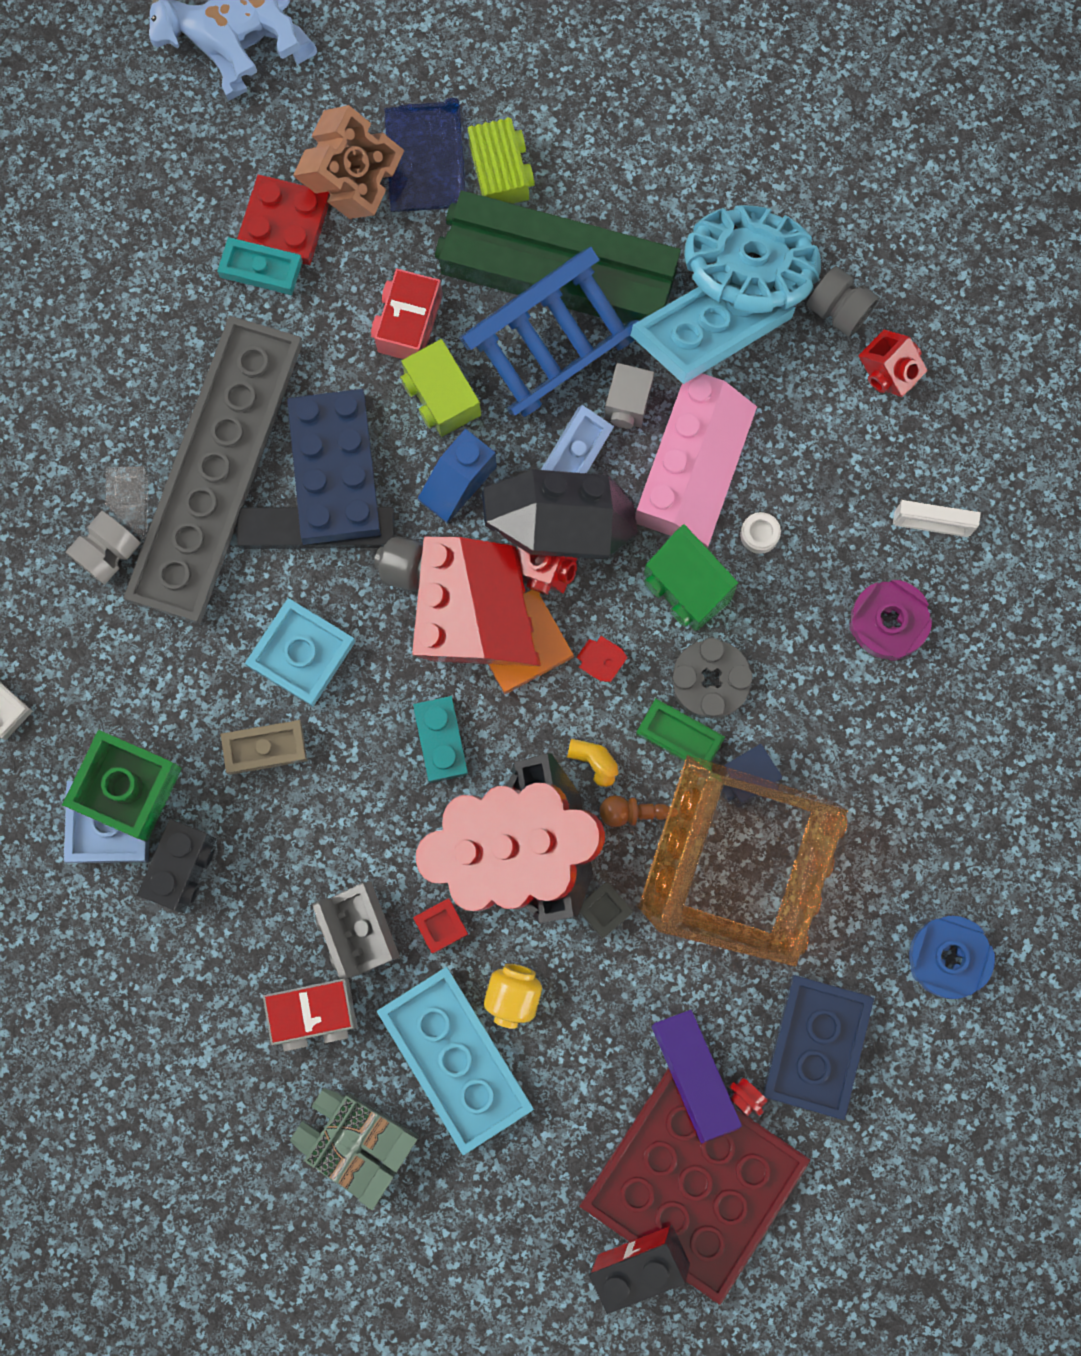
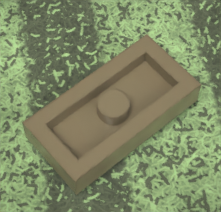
(263, 747)

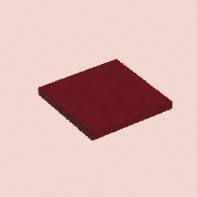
(711, 1192)

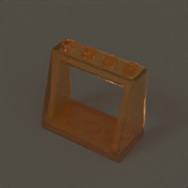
(682, 846)

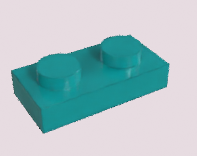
(260, 266)
(440, 739)

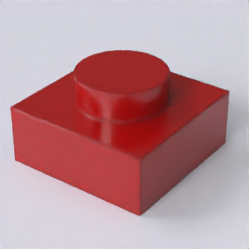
(440, 926)

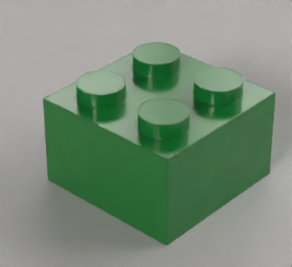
(122, 786)

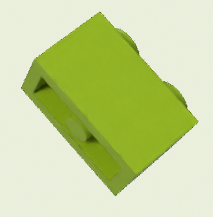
(440, 388)

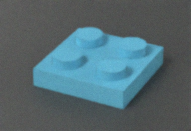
(300, 652)

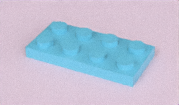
(701, 332)
(455, 1060)

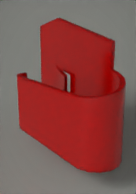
(601, 659)

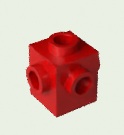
(893, 363)
(546, 571)

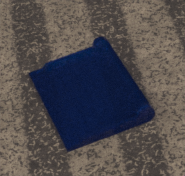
(432, 159)

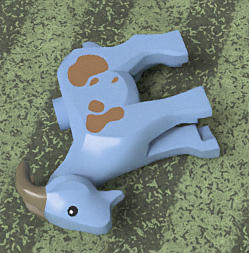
(226, 29)

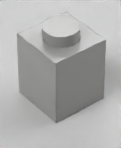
(628, 396)

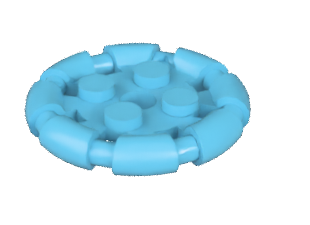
(757, 232)

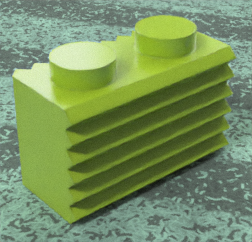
(499, 162)

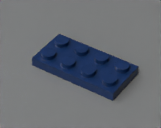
(333, 467)

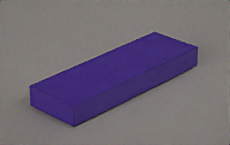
(696, 1076)

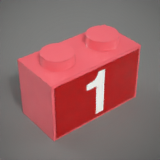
(407, 315)

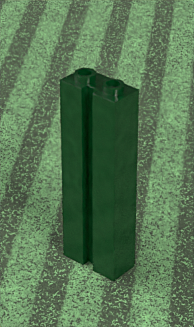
(518, 246)

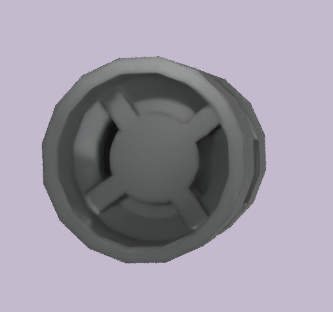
(842, 301)

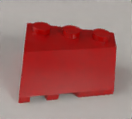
(472, 604)

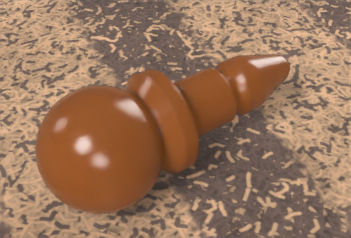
(617, 811)

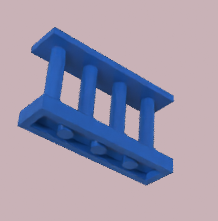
(516, 316)

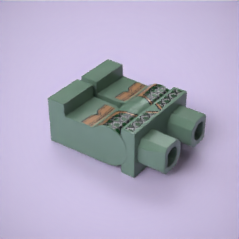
(340, 1146)

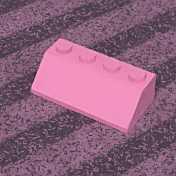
(696, 458)

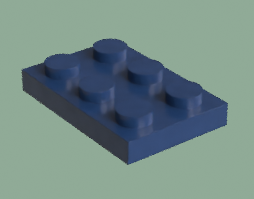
(818, 1047)

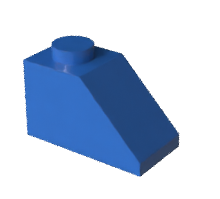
(457, 475)

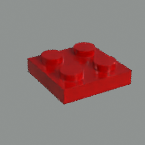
(284, 217)

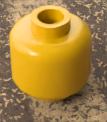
(513, 995)

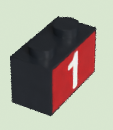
(639, 1269)

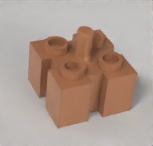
(348, 162)

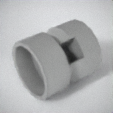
(103, 547)

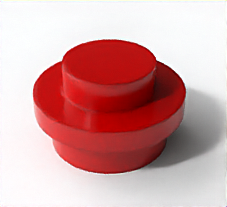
(747, 1098)

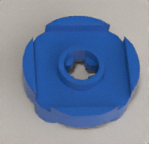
(971, 945)

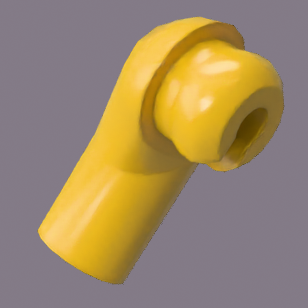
(598, 758)

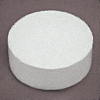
(760, 532)

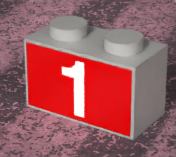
(309, 1013)

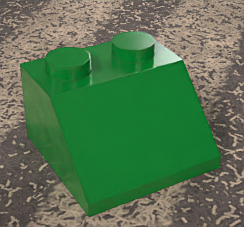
(689, 579)

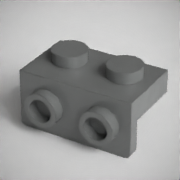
(355, 931)

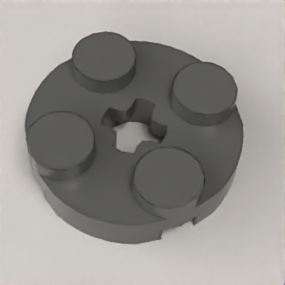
(710, 701)

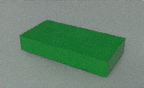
(678, 733)

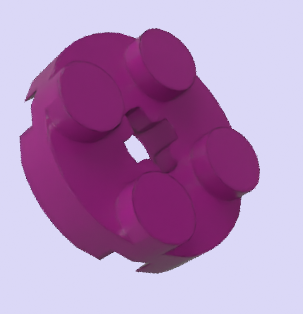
(891, 642)

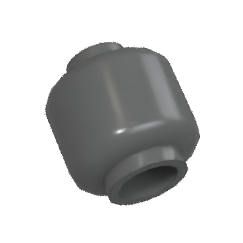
(400, 563)

